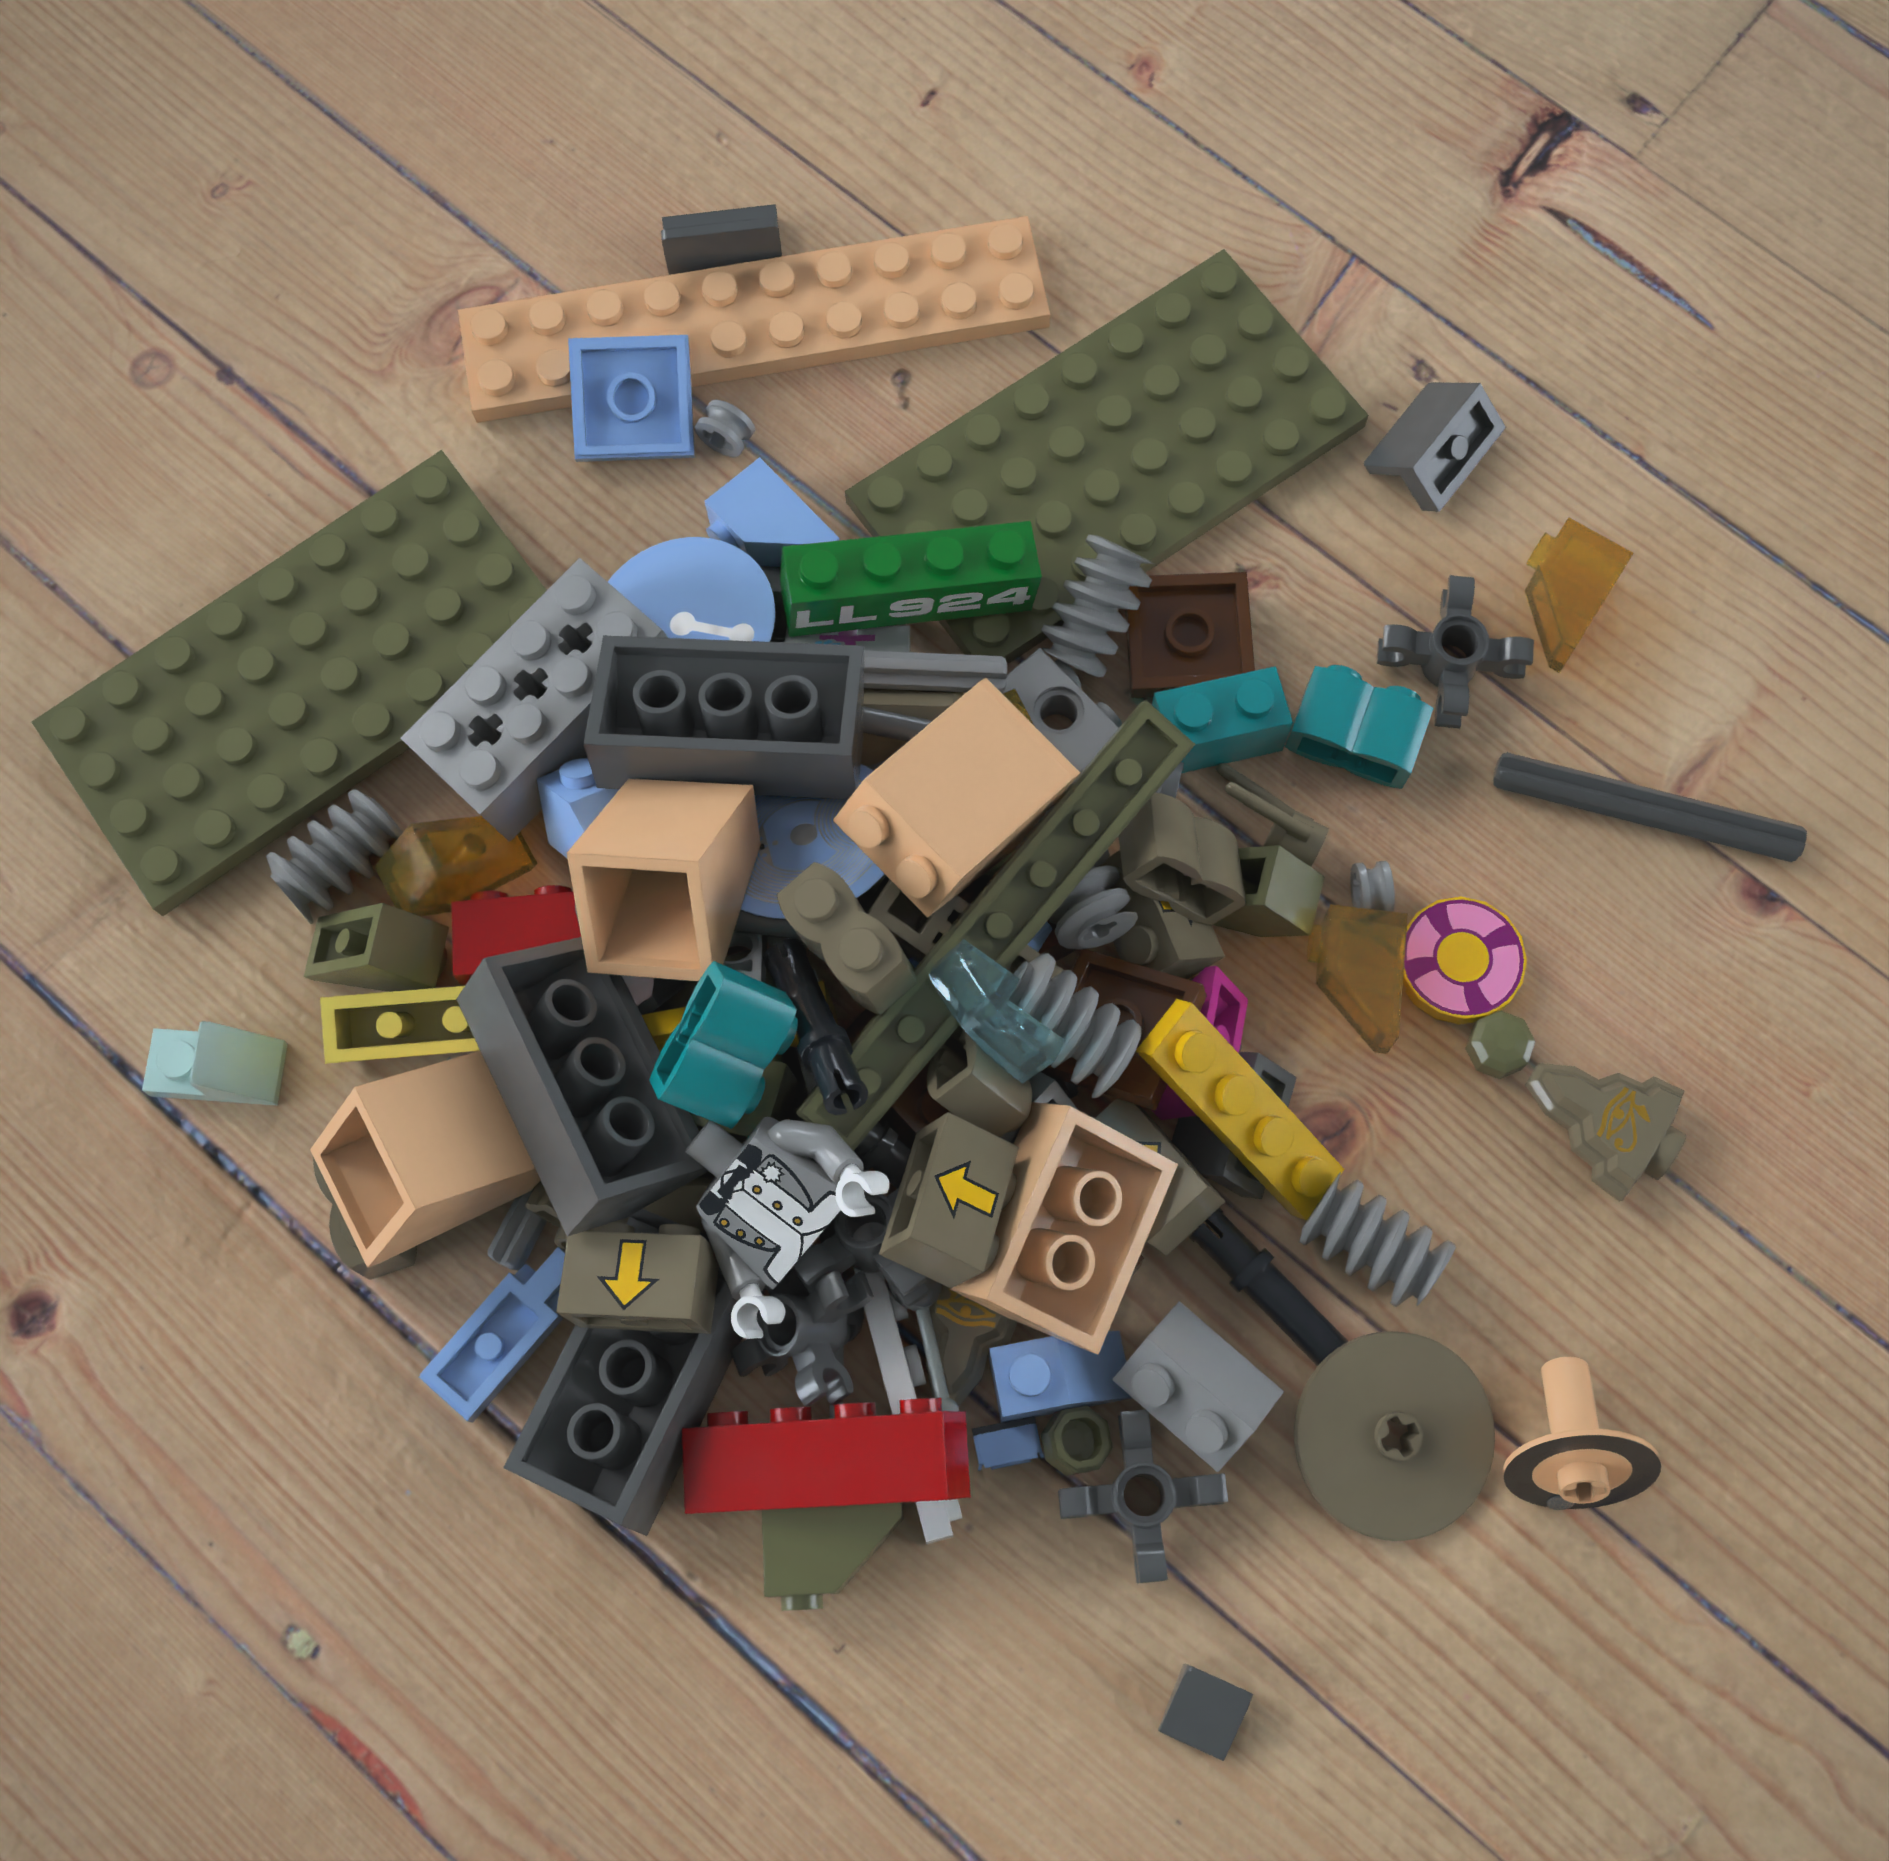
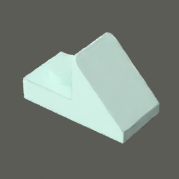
(215, 1065)

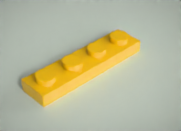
(1240, 1108)

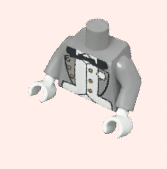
(773, 1203)

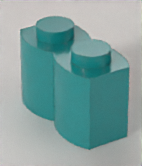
(1359, 726)
(724, 1045)

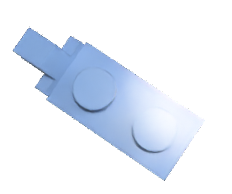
(497, 1338)

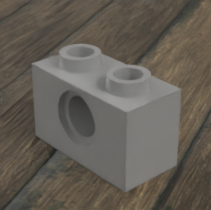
(1055, 689)

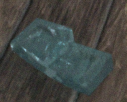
(978, 998)

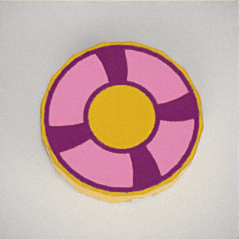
(1462, 960)

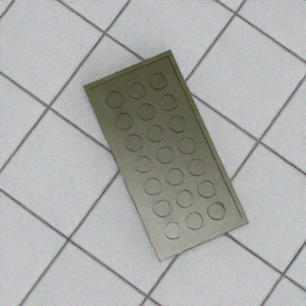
(1123, 438)
(289, 683)

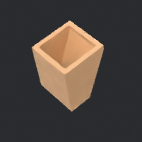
(956, 797)
(664, 877)
(422, 1155)

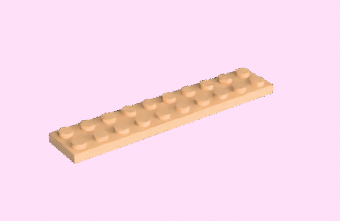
(767, 313)

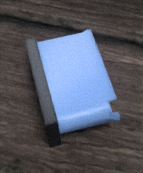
(1007, 1443)

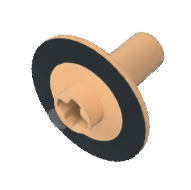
(1578, 1460)

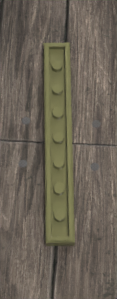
(1010, 909)

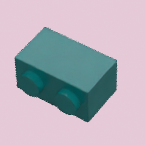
(1229, 717)

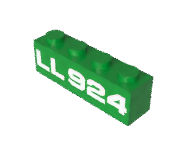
(909, 578)

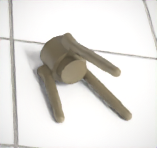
(1290, 829)

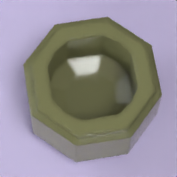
(1500, 1044)
(1076, 1440)

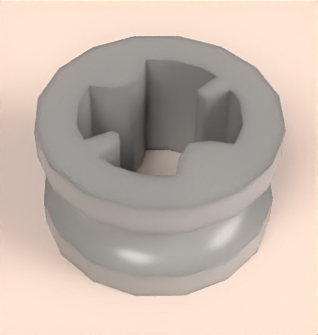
(724, 428)
(1372, 887)

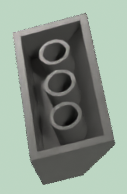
(728, 714)
(577, 1082)
(617, 1413)

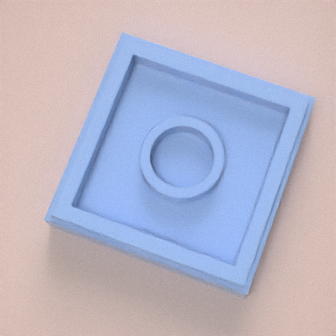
(631, 398)

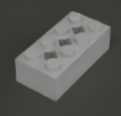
(526, 699)

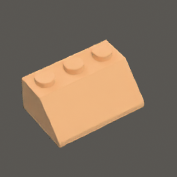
(1071, 1225)

